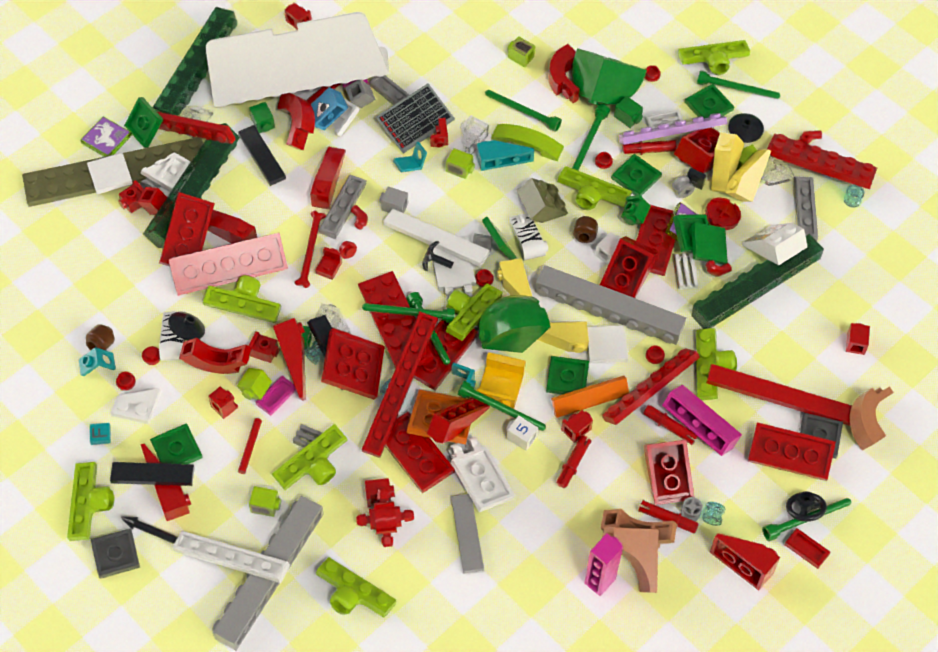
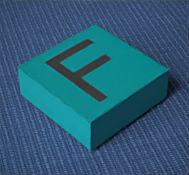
(100, 433)

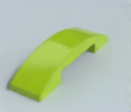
(529, 138)

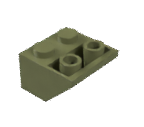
(541, 200)

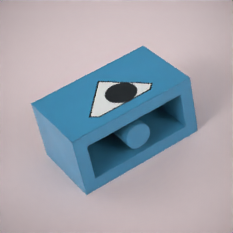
(328, 108)

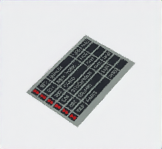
(414, 117)

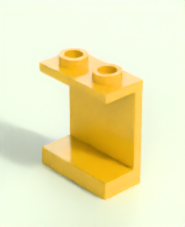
(502, 378)

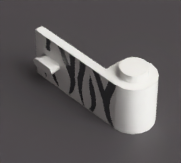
(529, 238)
(170, 344)

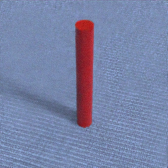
(249, 446)

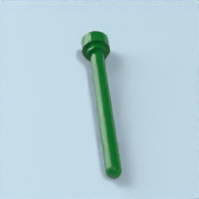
(705, 78)
(601, 112)
(552, 122)
(415, 301)
(446, 315)
(467, 390)
(772, 531)

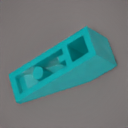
(501, 154)

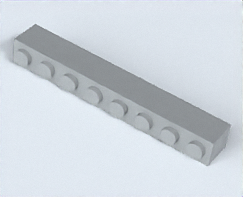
(610, 305)
(257, 591)

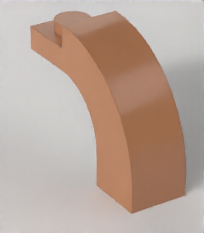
(863, 417)
(621, 519)

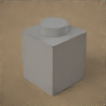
(360, 93)
(394, 199)

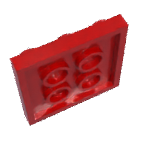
(353, 363)

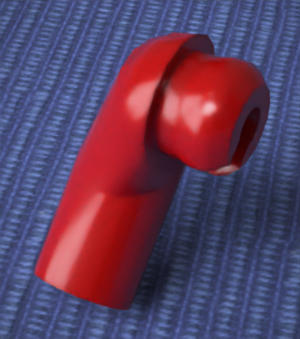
(808, 136)
(362, 217)
(716, 270)

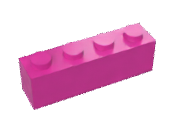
(702, 420)
(603, 564)

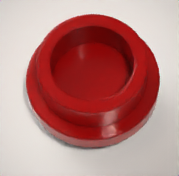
(653, 73)
(604, 160)
(348, 249)
(483, 277)
(655, 354)
(151, 355)
(125, 381)

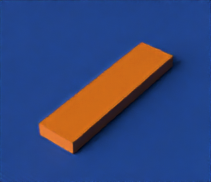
(590, 396)

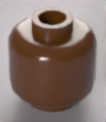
(585, 229)
(100, 337)

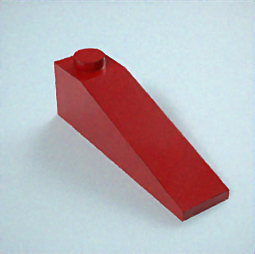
(327, 178)
(231, 228)
(292, 346)
(454, 419)
(171, 497)

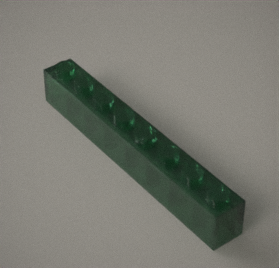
(194, 64)
(193, 182)
(753, 285)

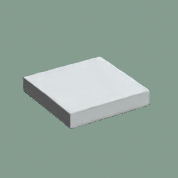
(109, 173)
(607, 344)

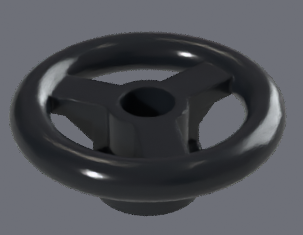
(807, 502)

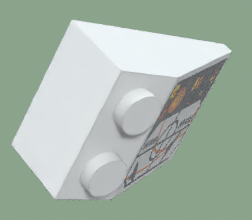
(778, 242)

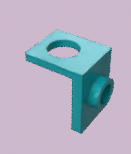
(413, 162)
(94, 359)
(470, 373)

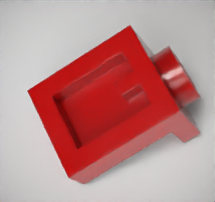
(441, 137)
(329, 263)

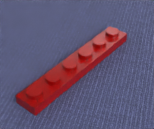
(197, 128)
(650, 386)

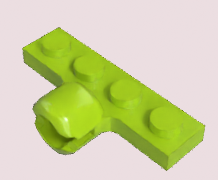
(715, 55)
(592, 189)
(243, 300)
(469, 309)
(707, 349)
(312, 460)
(86, 501)
(353, 590)

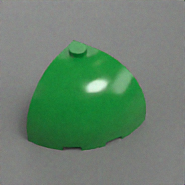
(605, 78)
(512, 323)

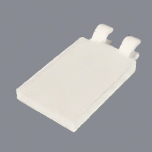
(459, 276)
(480, 475)

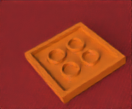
(424, 408)

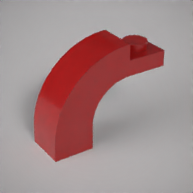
(560, 64)
(302, 119)
(214, 359)

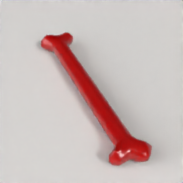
(303, 280)

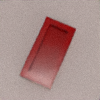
(807, 548)

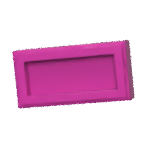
(276, 395)

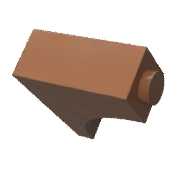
(641, 550)

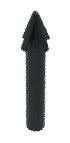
(133, 522)

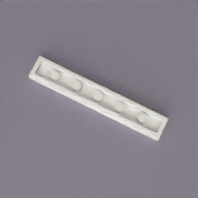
(428, 234)
(231, 556)

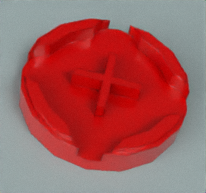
(723, 213)

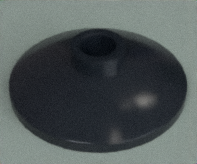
(749, 132)
(186, 325)

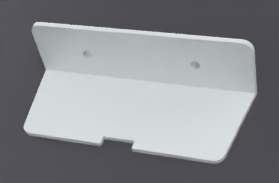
(292, 61)

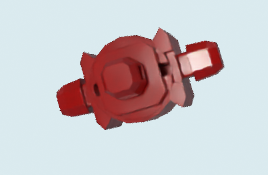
(385, 517)

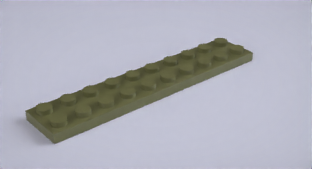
(75, 178)

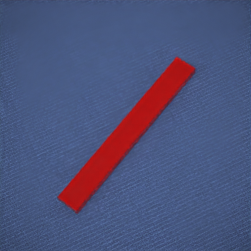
(399, 385)
(778, 394)

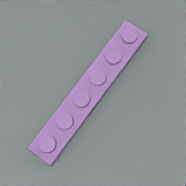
(666, 130)

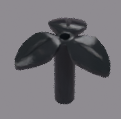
(430, 256)

